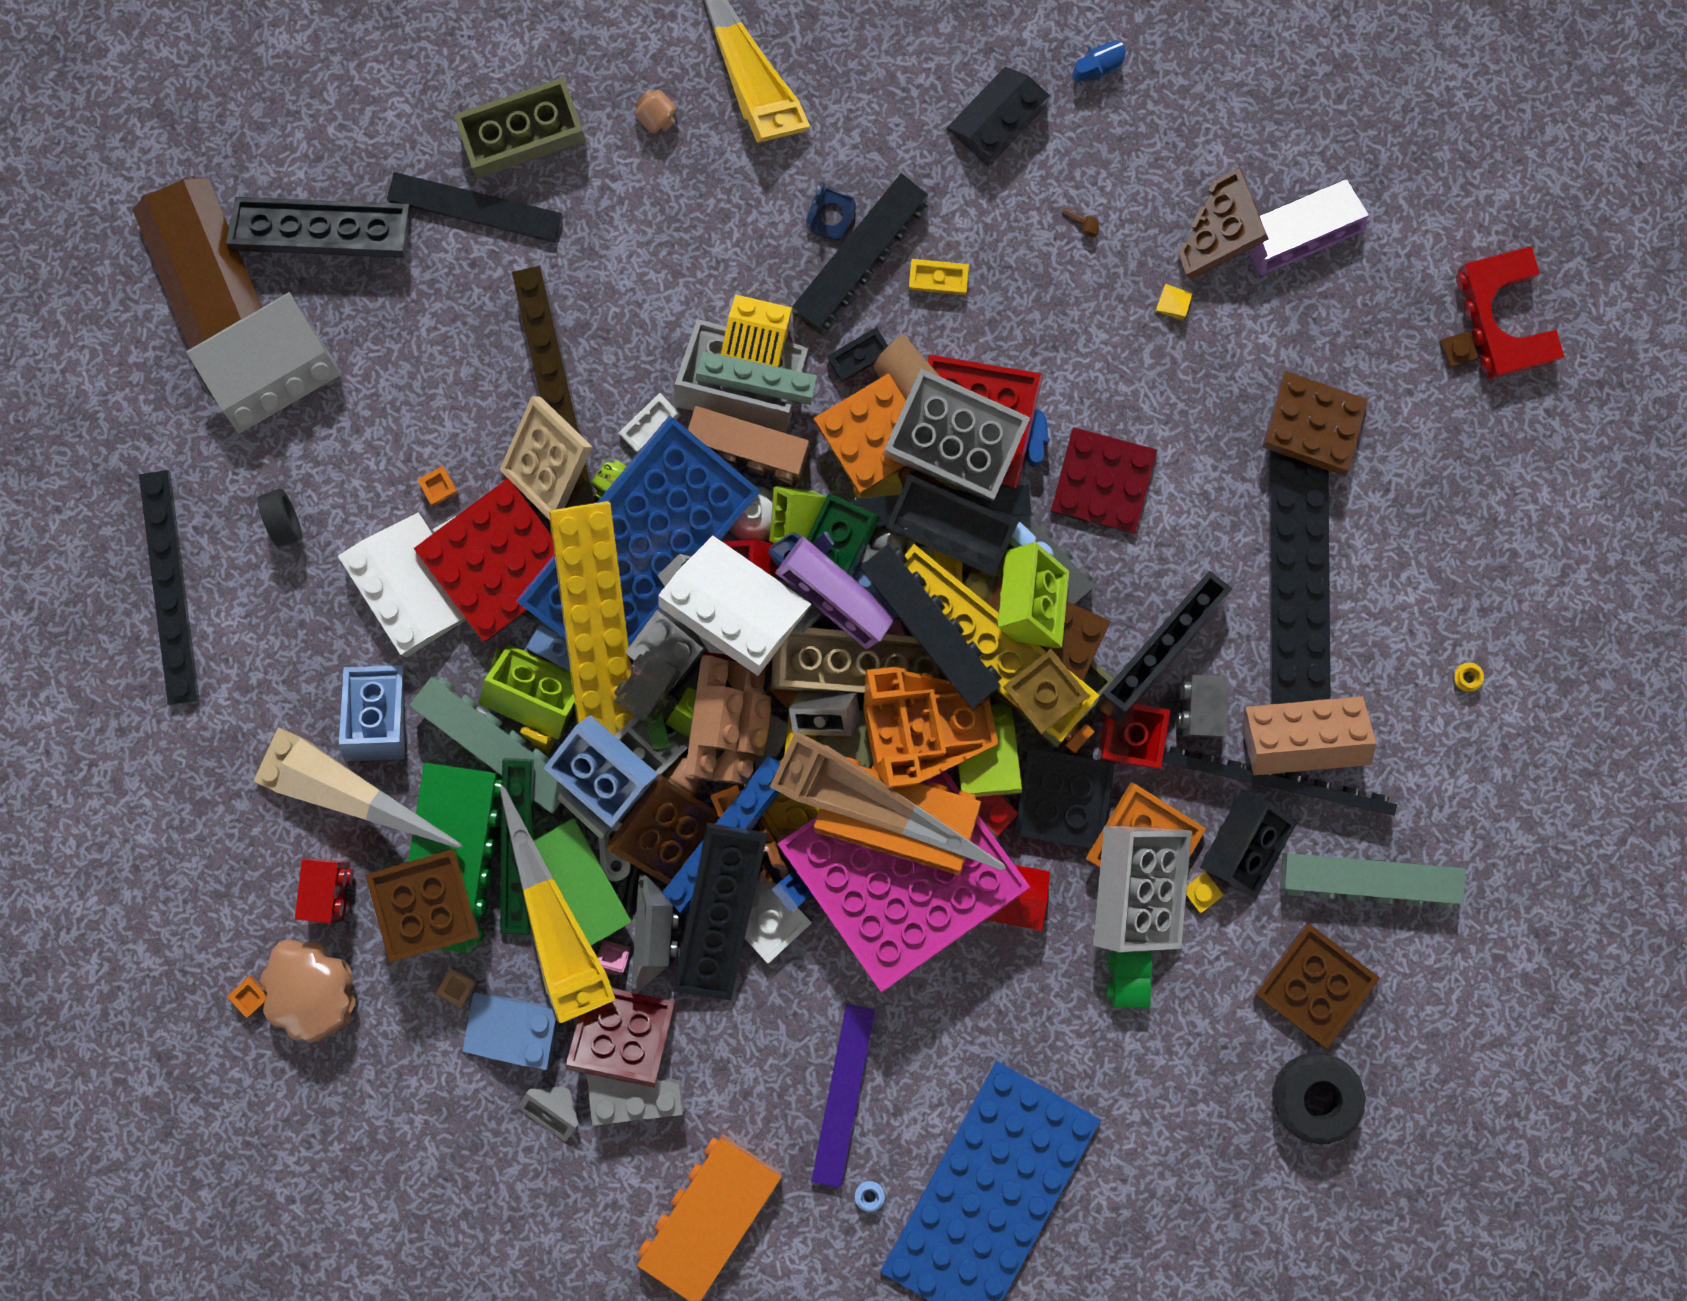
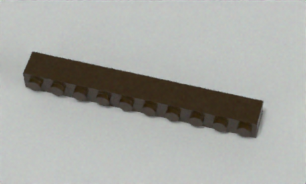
(550, 362)

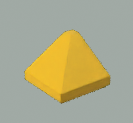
(1174, 302)
(538, 739)

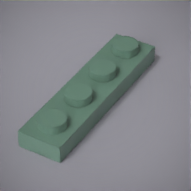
(756, 378)

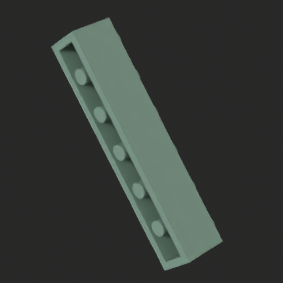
(483, 735)
(1372, 878)

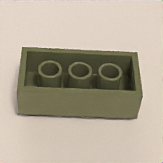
(520, 128)

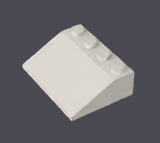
(401, 586)
(733, 604)

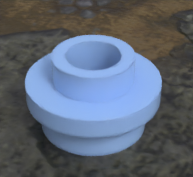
(873, 1205)

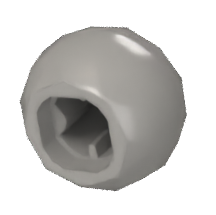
(885, 536)

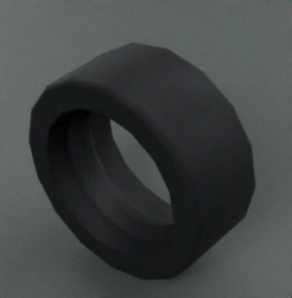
(279, 518)

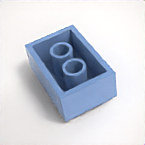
(600, 771)

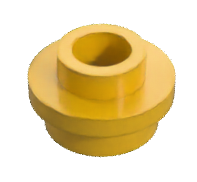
(1475, 670)

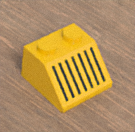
(756, 331)

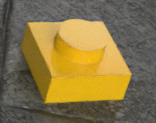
(1203, 892)

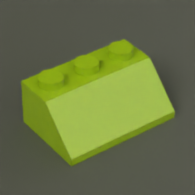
(1033, 596)
(530, 691)

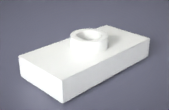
(647, 421)

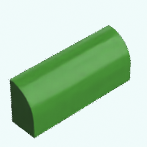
(582, 882)

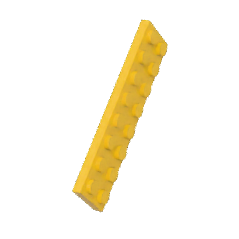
(592, 610)
(981, 627)

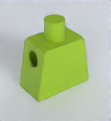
(794, 511)

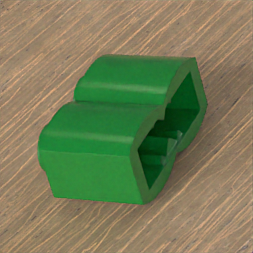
(1130, 979)

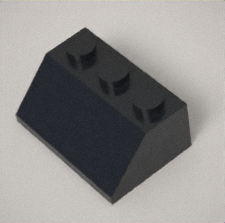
(999, 114)
(1248, 844)

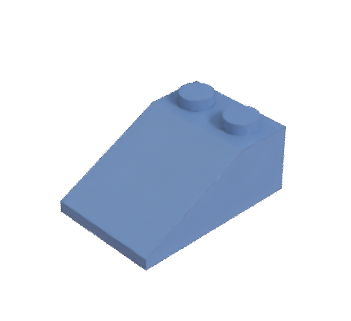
(372, 713)
(511, 1030)

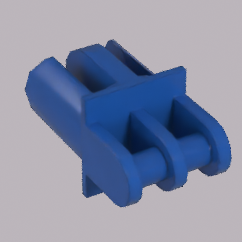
(1100, 61)
(1037, 438)

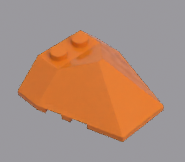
(921, 725)

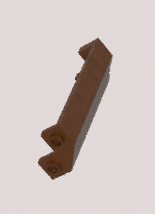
(191, 255)

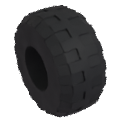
(1347, 1102)

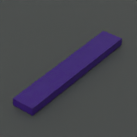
(843, 1095)

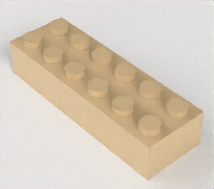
(838, 663)

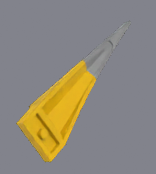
(760, 91)
(566, 959)

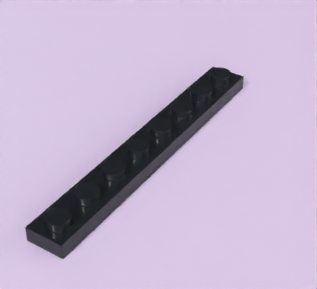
(169, 587)
(1289, 783)

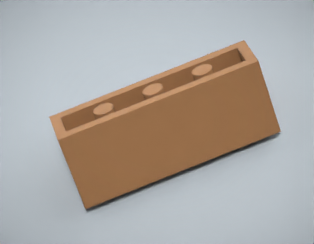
(902, 364)

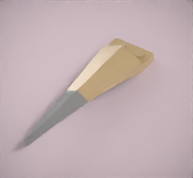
(311, 775)

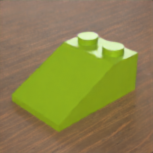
(997, 768)

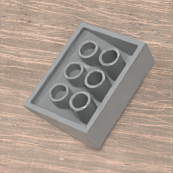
(264, 363)
(743, 405)
(956, 436)
(1142, 888)

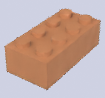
(751, 445)
(1308, 735)

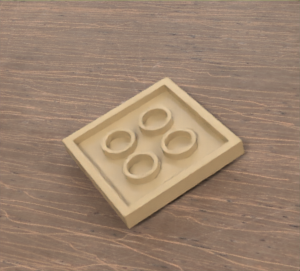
(545, 457)

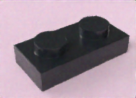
(857, 354)

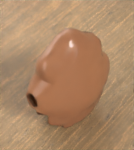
(307, 990)

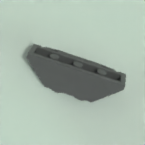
(652, 933)

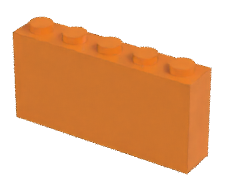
(952, 809)
(708, 1218)

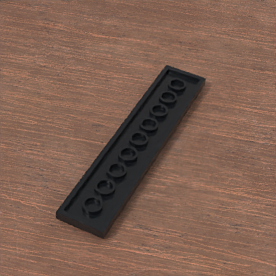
(1298, 581)

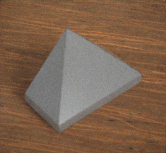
(551, 1109)

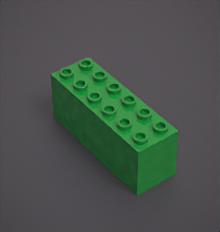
(465, 808)

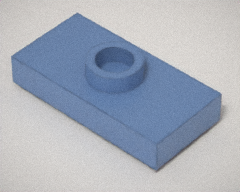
(550, 646)

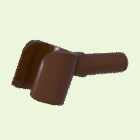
(1090, 223)

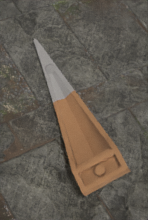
(833, 783)

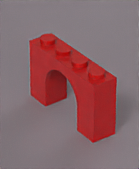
(1500, 351)

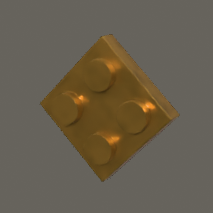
(1046, 691)

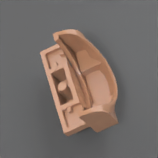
(728, 721)

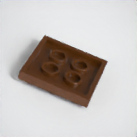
(1315, 423)
(663, 829)
(422, 905)
(1316, 985)

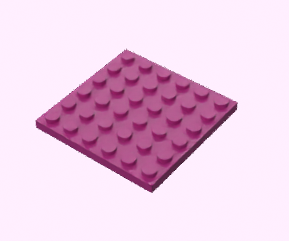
(897, 909)

